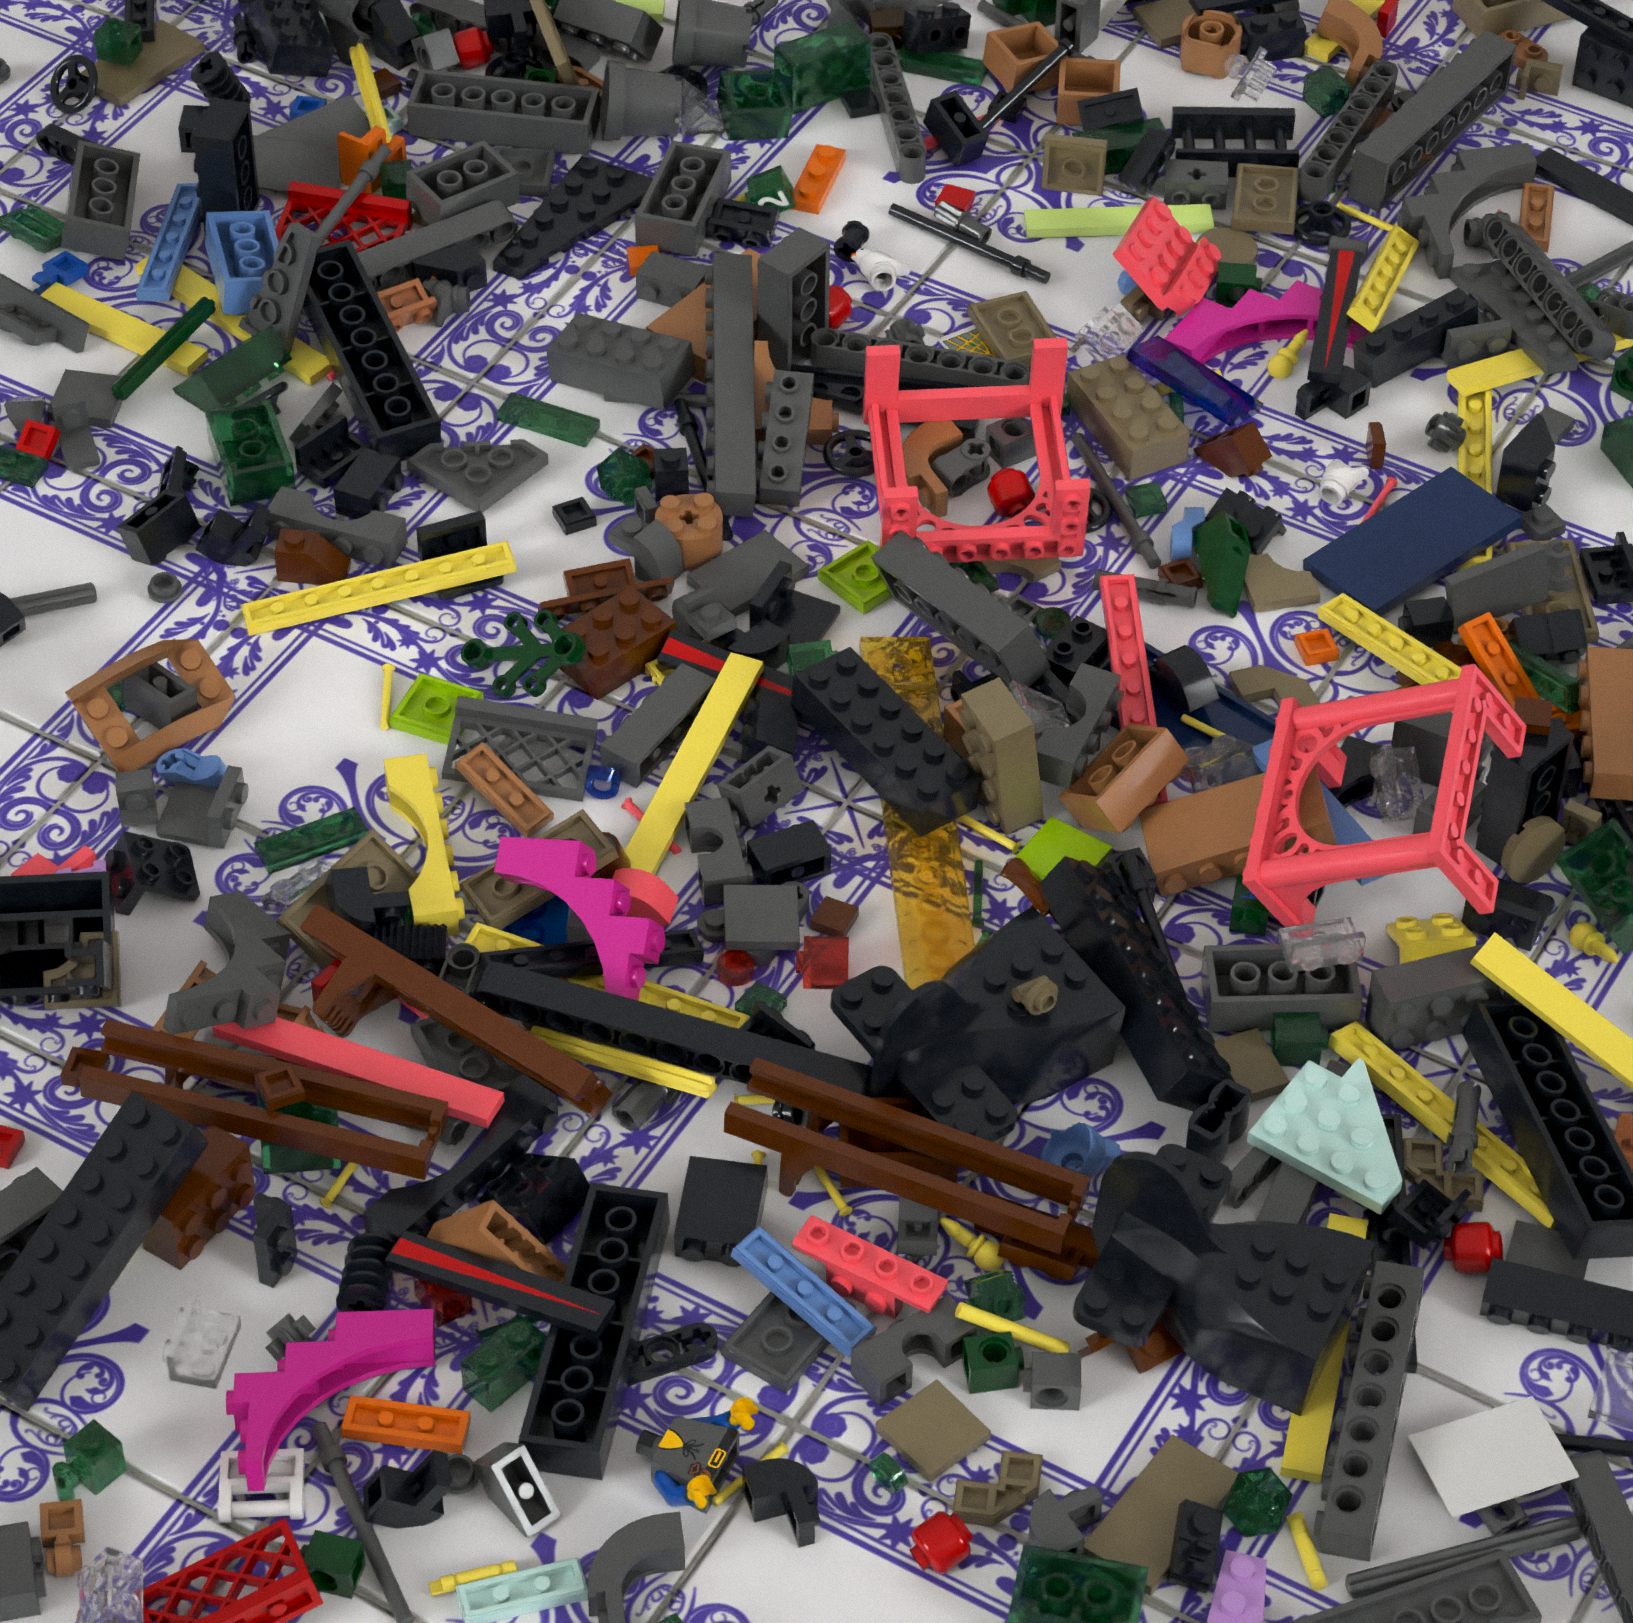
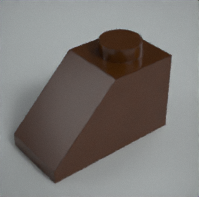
(1235, 451)
(308, 558)

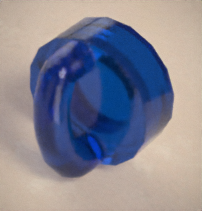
(603, 775)

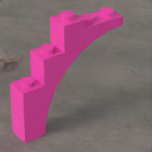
(1254, 318)
(600, 903)
(358, 1349)

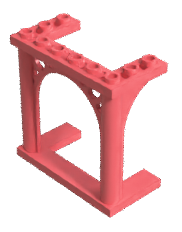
(1041, 400)
(1310, 738)

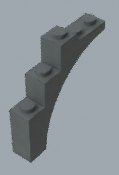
(1452, 194)
(251, 981)

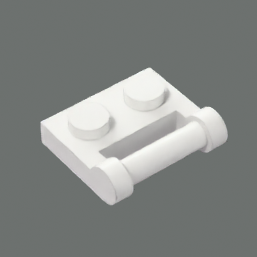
(284, 1476)

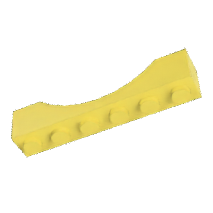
(412, 796)

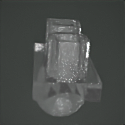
(1252, 75)

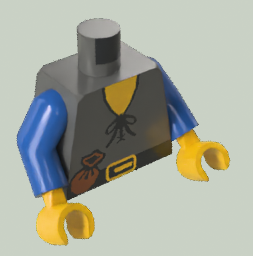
(696, 1455)

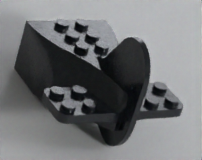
(964, 1042)
(1239, 1298)

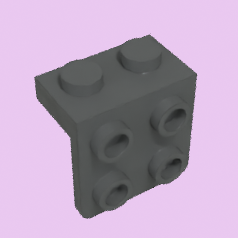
(1476, 341)
(204, 812)

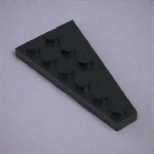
(577, 208)

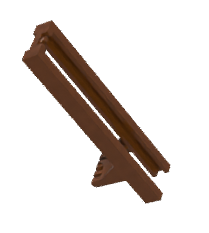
(393, 976)
(190, 1057)
(828, 1103)

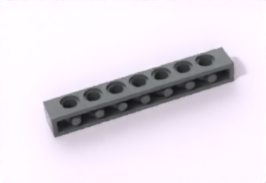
(1354, 1532)

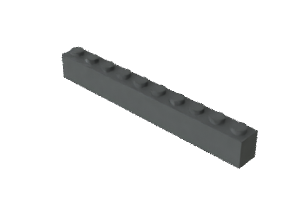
(731, 384)

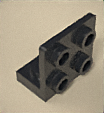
(793, 611)

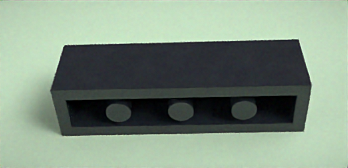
(1412, 337)
(1558, 1305)

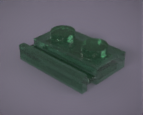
(34, 228)

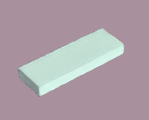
(522, 1592)

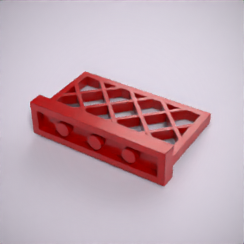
(367, 208)
(273, 1601)

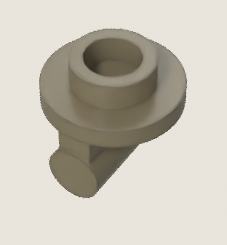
(1037, 995)

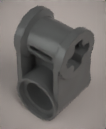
(1616, 311)
(963, 466)
(462, 967)

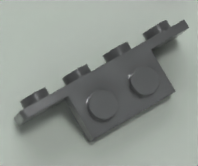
(37, 318)

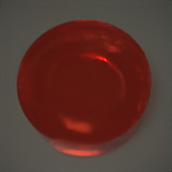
(735, 967)

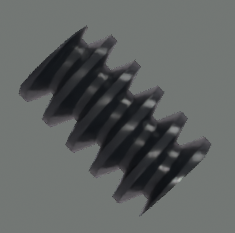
(218, 80)
(365, 1274)

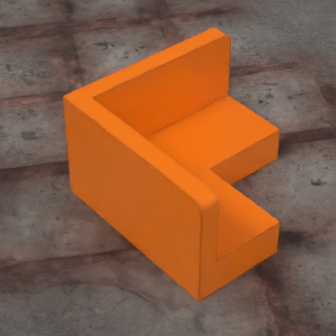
(355, 151)

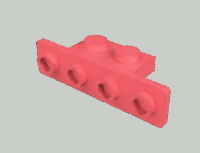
(867, 1271)

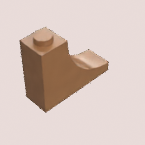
(822, 419)
(498, 1236)

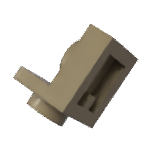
(1539, 77)
(1140, 305)
(1579, 821)

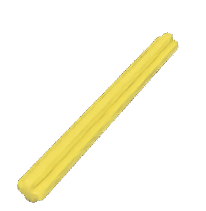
(368, 89)
(628, 1063)

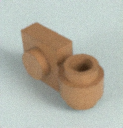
(61, 1527)

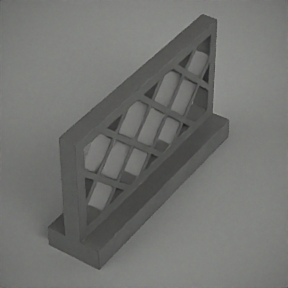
(525, 727)

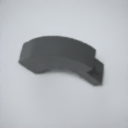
(630, 1554)

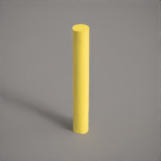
(1018, 1331)

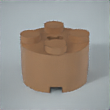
(1209, 42)
(695, 525)

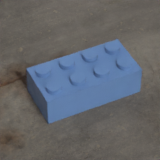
(239, 254)

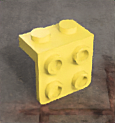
(1429, 937)

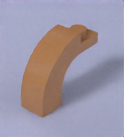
(1356, 33)
(919, 452)

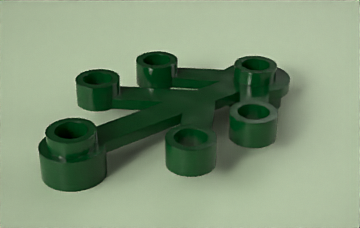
(563, 651)

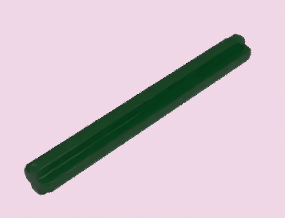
(163, 348)

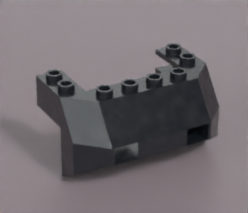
(45, 900)

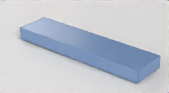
(803, 1291)

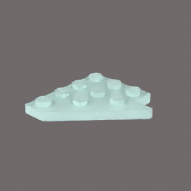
(1332, 1134)

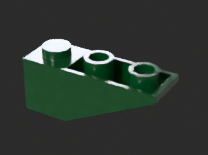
(1224, 558)

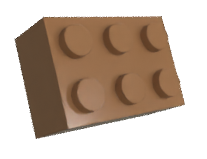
(1125, 778)

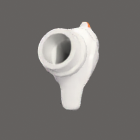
(879, 268)
(1339, 481)

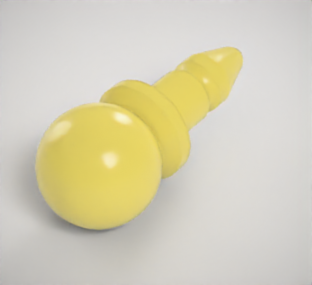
(1281, 365)
(1592, 942)
(982, 1250)

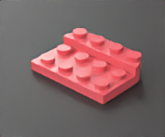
(1166, 259)

